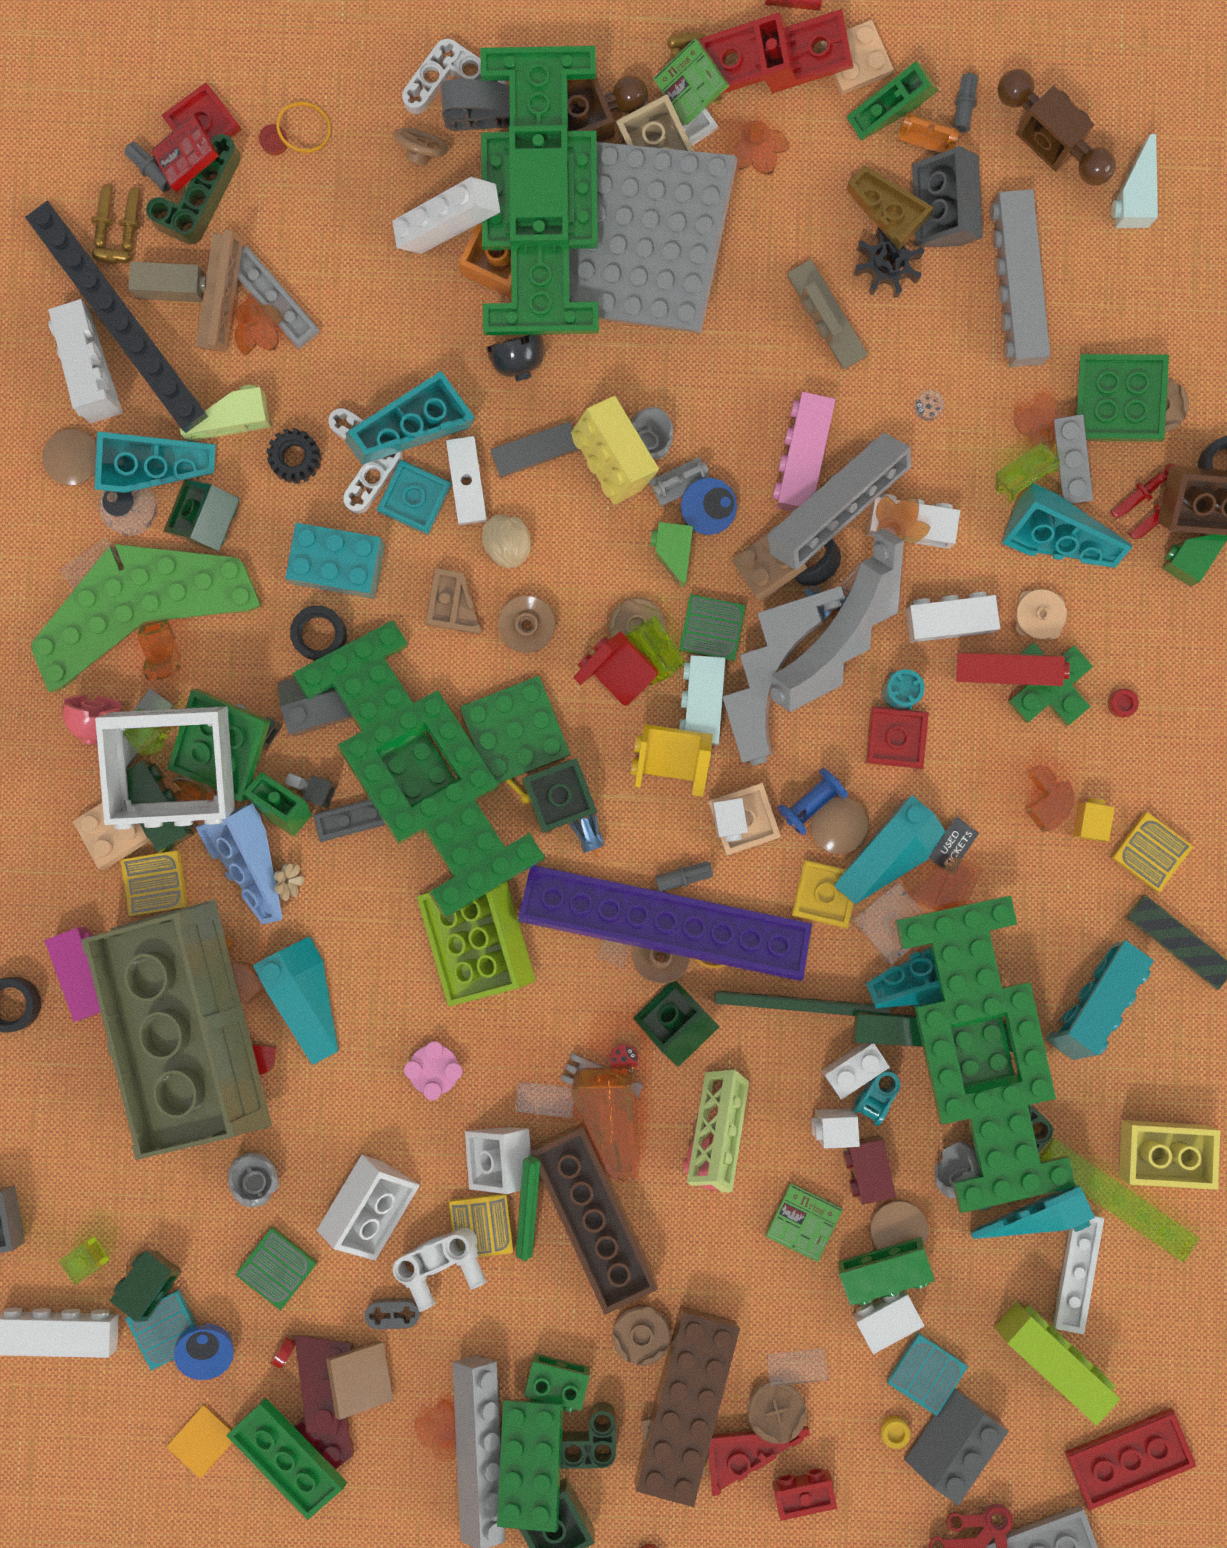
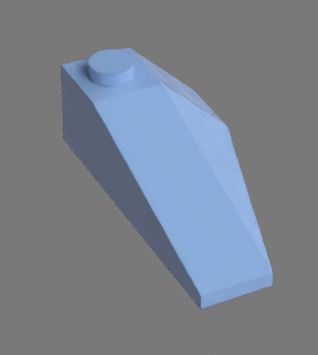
(245, 853)

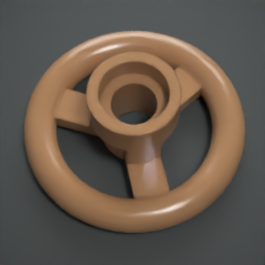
(419, 144)

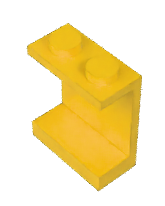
(673, 755)

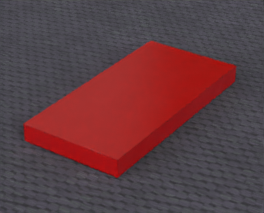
(1130, 1459)

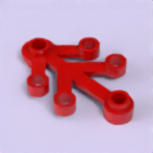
(986, 1534)

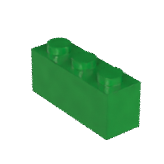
(886, 1272)

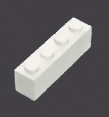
(446, 215)
(58, 1333)

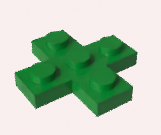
(1063, 699)

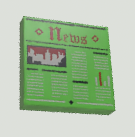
(691, 81)
(804, 1222)

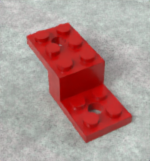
(781, 52)

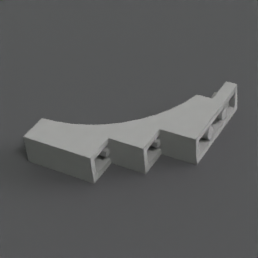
(783, 631)
(849, 635)

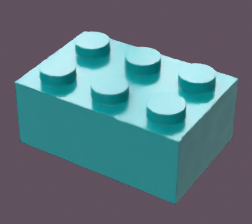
(335, 560)

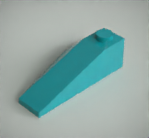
(1051, 1213)

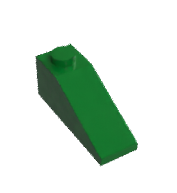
(893, 101)

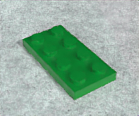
(286, 1459)
(530, 1465)

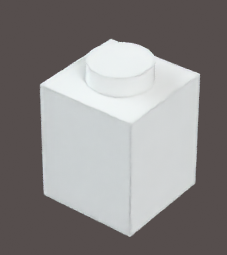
(730, 819)

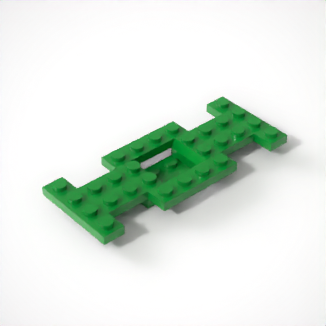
(540, 197)
(407, 774)
(972, 1059)

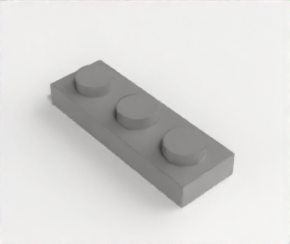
(1074, 463)

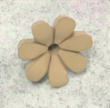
(287, 881)

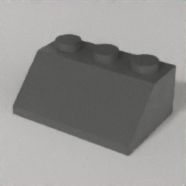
(953, 188)
(956, 1446)

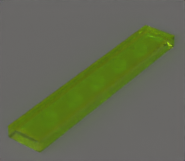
(1125, 1203)

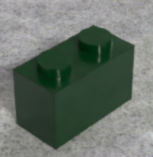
(145, 1285)

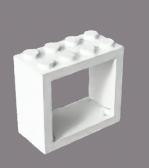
(113, 777)

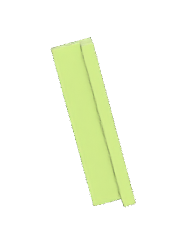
(725, 1127)

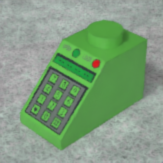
(673, 549)

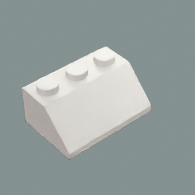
(367, 1208)

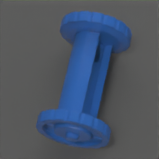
(813, 801)

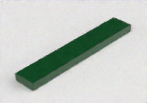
(794, 1003)
(892, 1029)

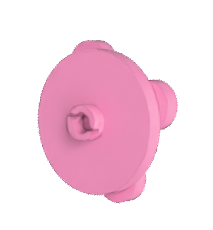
(433, 1070)

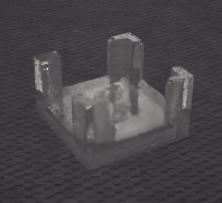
(879, 919)

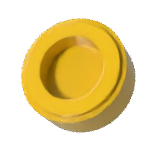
(895, 1432)

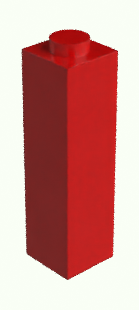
(1012, 668)

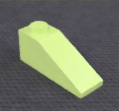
(233, 414)

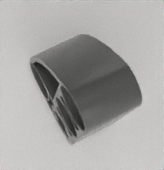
(475, 104)

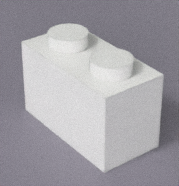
(855, 1069)
(835, 1128)
(887, 1320)

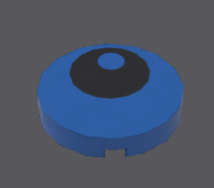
(708, 506)
(203, 1352)

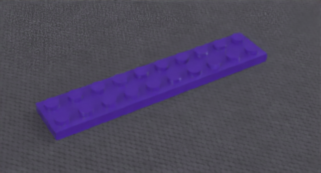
(665, 922)

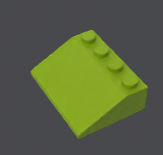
(478, 947)

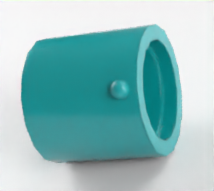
(903, 689)

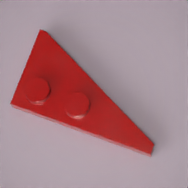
(739, 1453)

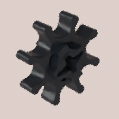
(882, 270)

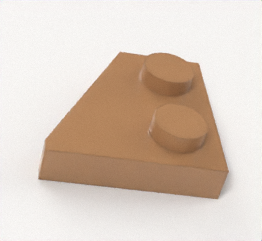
(450, 603)

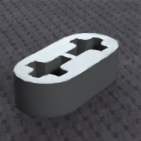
(391, 1306)

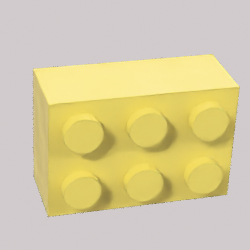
(614, 450)
(1169, 1154)

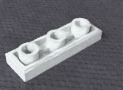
(464, 465)

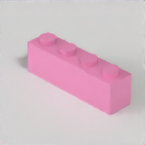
(805, 450)

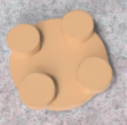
(1040, 614)

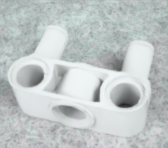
(436, 1256)

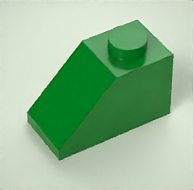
(1193, 557)
(278, 804)

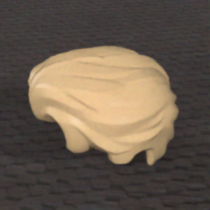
(506, 540)

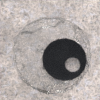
(129, 511)

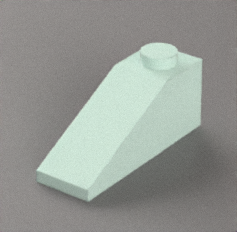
(1137, 199)

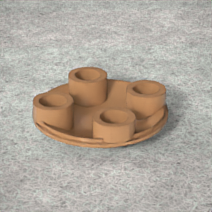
(70, 457)
(839, 826)

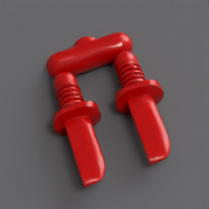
(1143, 493)

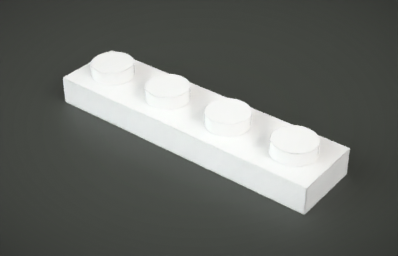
(1078, 1277)

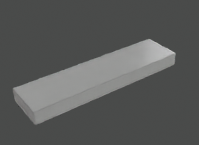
(269, 291)

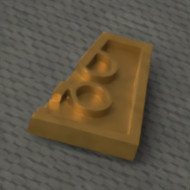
(889, 205)

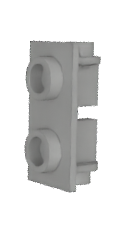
(675, 482)

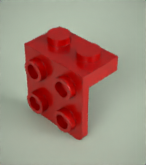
(618, 667)

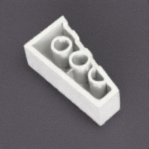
(83, 362)

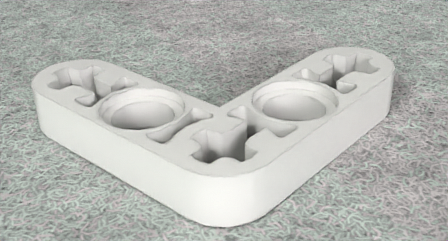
(452, 66)
(385, 467)

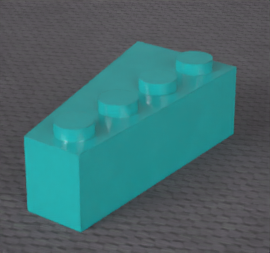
(412, 420)
(1102, 1002)

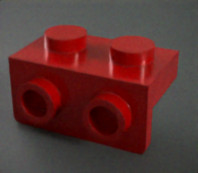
(804, 1494)

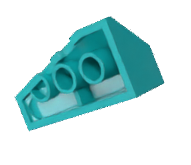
(142, 462)
(1055, 527)
(894, 850)
(906, 984)
(300, 993)

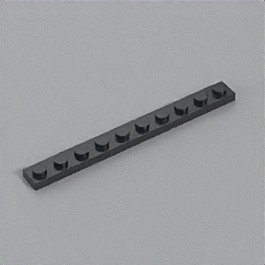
(116, 317)

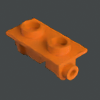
(927, 134)

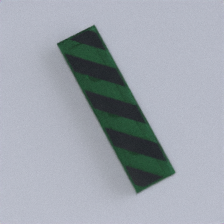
(1179, 941)

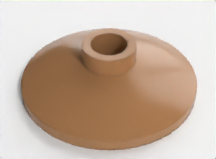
(521, 610)
(656, 972)

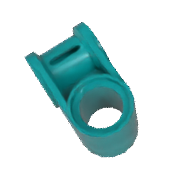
(877, 1098)

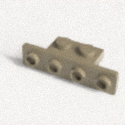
(826, 314)

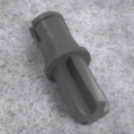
(965, 102)
(147, 165)
(684, 876)

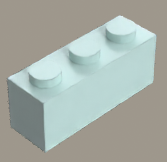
(703, 695)

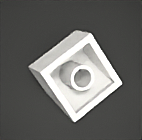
(496, 1158)

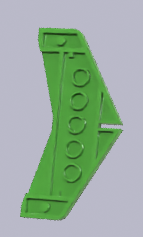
(118, 601)

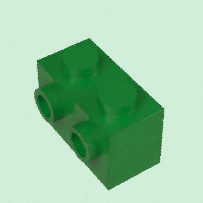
(557, 1382)

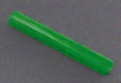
(527, 1207)

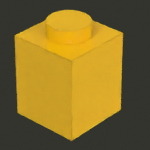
(1093, 820)

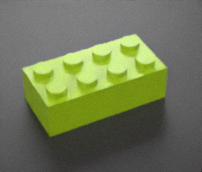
(1058, 1361)

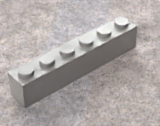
(1021, 278)
(839, 501)
(477, 1450)

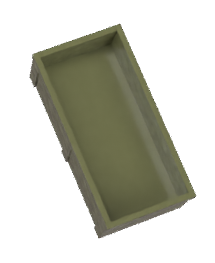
(176, 1030)

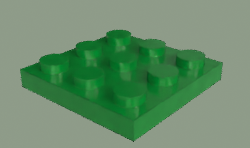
(1123, 396)
(515, 730)
(194, 746)

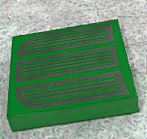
(712, 627)
(276, 1268)

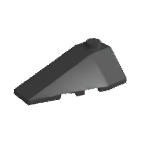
(309, 715)

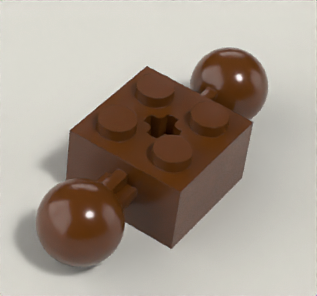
(595, 108)
(1055, 127)

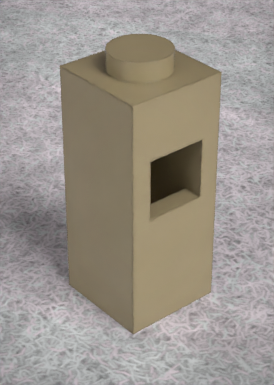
(166, 281)

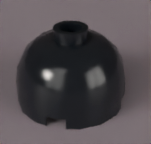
(517, 356)

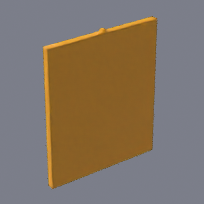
(201, 1441)

